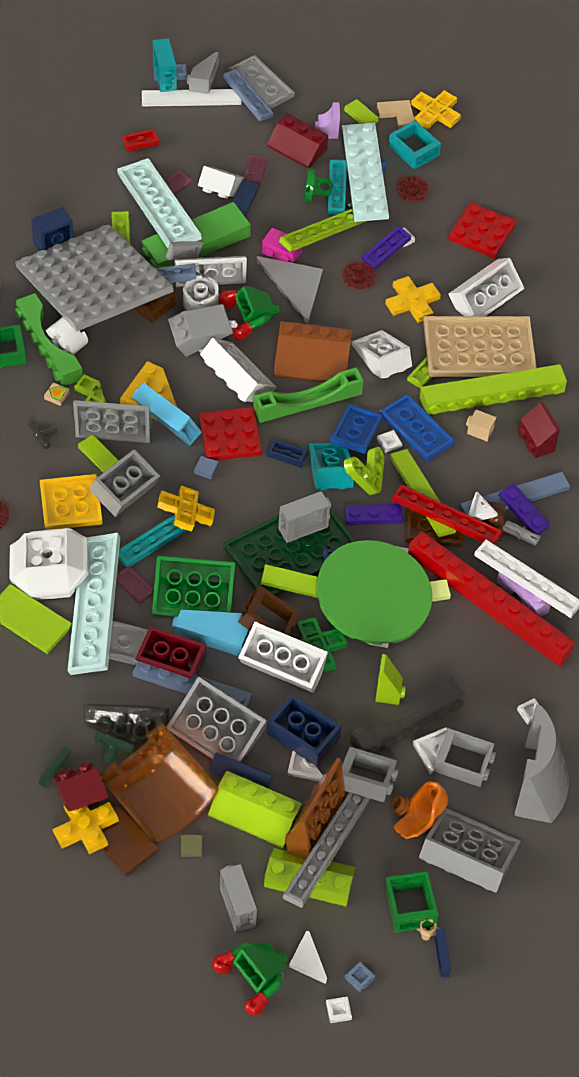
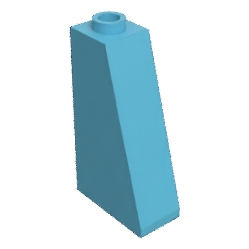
(167, 414)
(214, 629)

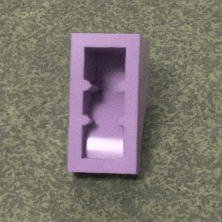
(330, 121)

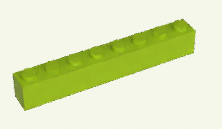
(493, 389)

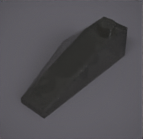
(125, 722)

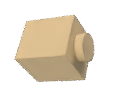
(481, 425)

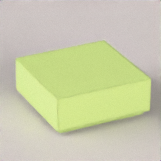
(440, 590)

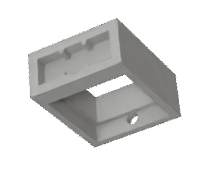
(304, 516)
(470, 743)
(364, 786)
(238, 898)

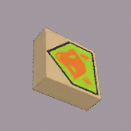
(56, 394)

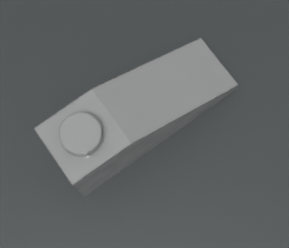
(203, 74)

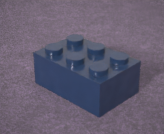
(304, 730)

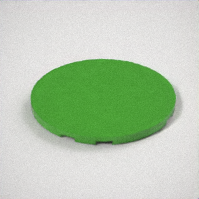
(374, 592)

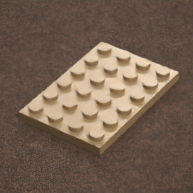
(478, 345)

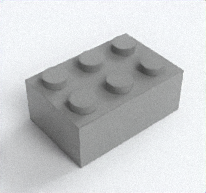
(124, 483)

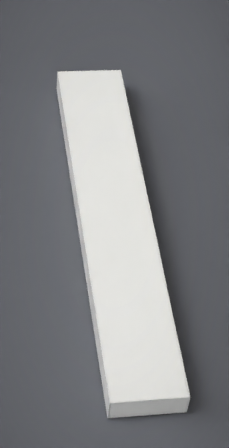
(189, 98)
(528, 578)

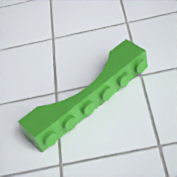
(64, 365)
(340, 387)

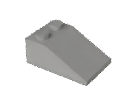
(196, 328)

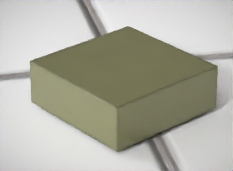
(191, 845)

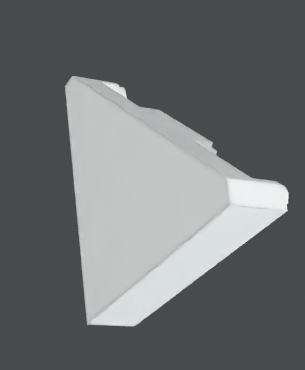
(481, 508)
(429, 747)
(302, 768)
(307, 960)

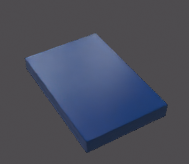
(356, 428)

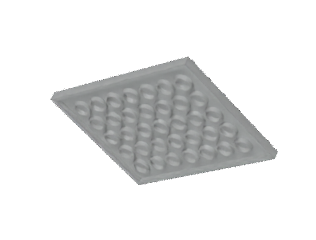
(93, 277)

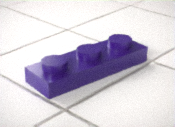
(386, 247)
(524, 509)
(373, 514)

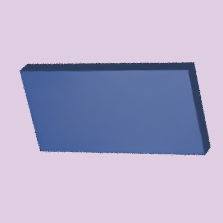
(417, 427)

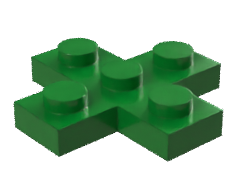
(327, 641)

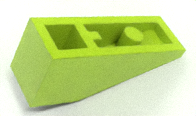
(389, 683)

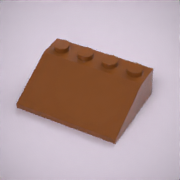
(311, 351)
(317, 812)

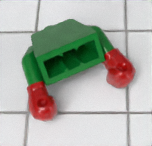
(254, 306)
(260, 967)

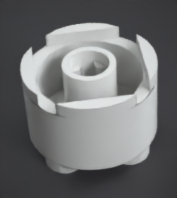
(200, 293)
(66, 337)

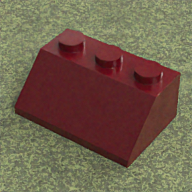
(298, 141)
(172, 652)

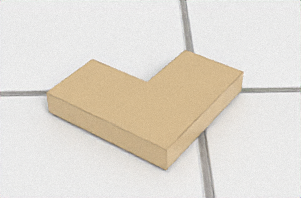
(399, 109)

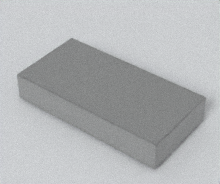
(183, 250)

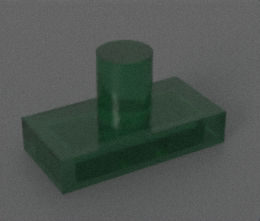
(113, 747)
(56, 766)

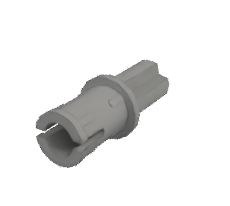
(521, 533)

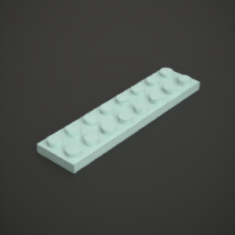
(365, 172)
(158, 202)
(95, 607)

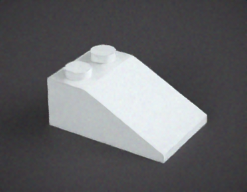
(383, 353)

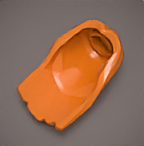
(423, 810)

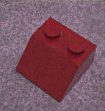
(539, 431)
(80, 786)

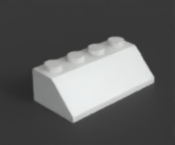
(222, 269)
(487, 289)
(236, 369)
(283, 657)

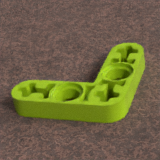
(367, 476)

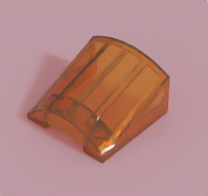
(161, 785)

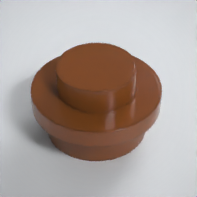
(400, 805)

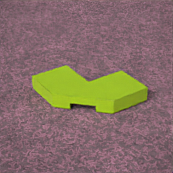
(90, 388)

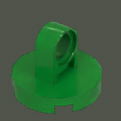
(313, 185)

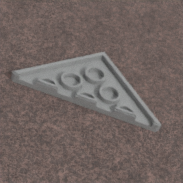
(295, 282)

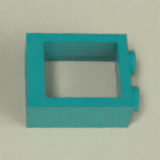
(164, 65)
(420, 157)

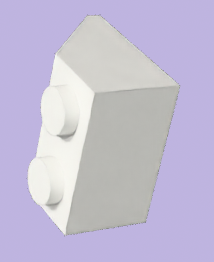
(219, 181)

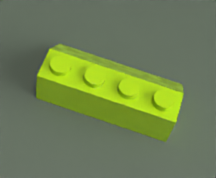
(254, 809)
(331, 888)

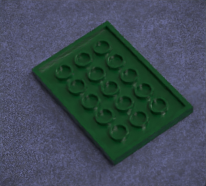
(267, 546)

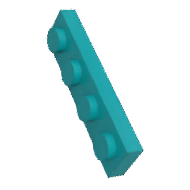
(337, 197)
(149, 542)

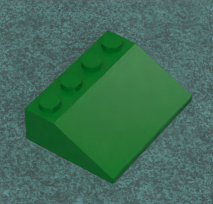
(192, 585)

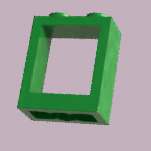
(12, 333)
(411, 920)

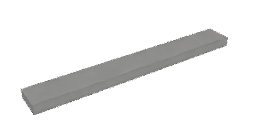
(325, 849)

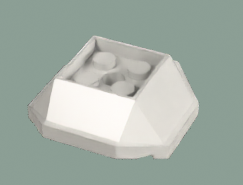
(52, 576)

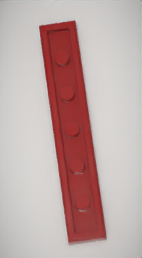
(446, 515)

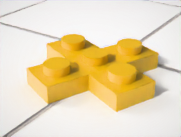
(436, 109)
(412, 298)
(186, 508)
(86, 826)

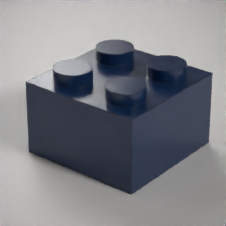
(52, 229)

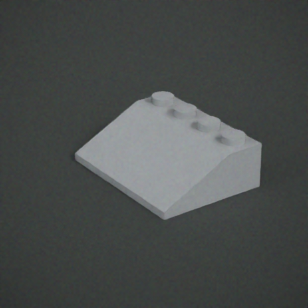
(112, 421)
(216, 722)
(469, 849)

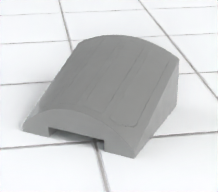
(547, 776)

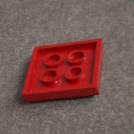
(482, 230)
(230, 434)

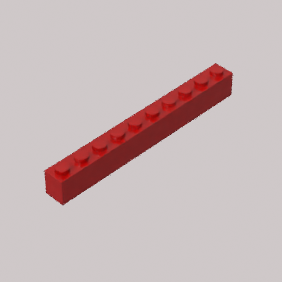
(491, 599)

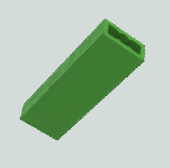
(217, 230)

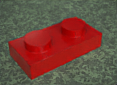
(140, 140)

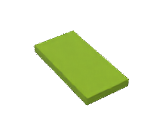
(31, 619)

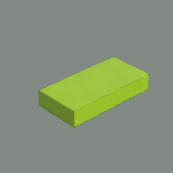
(360, 112)

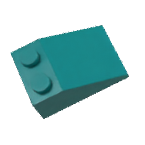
(328, 466)

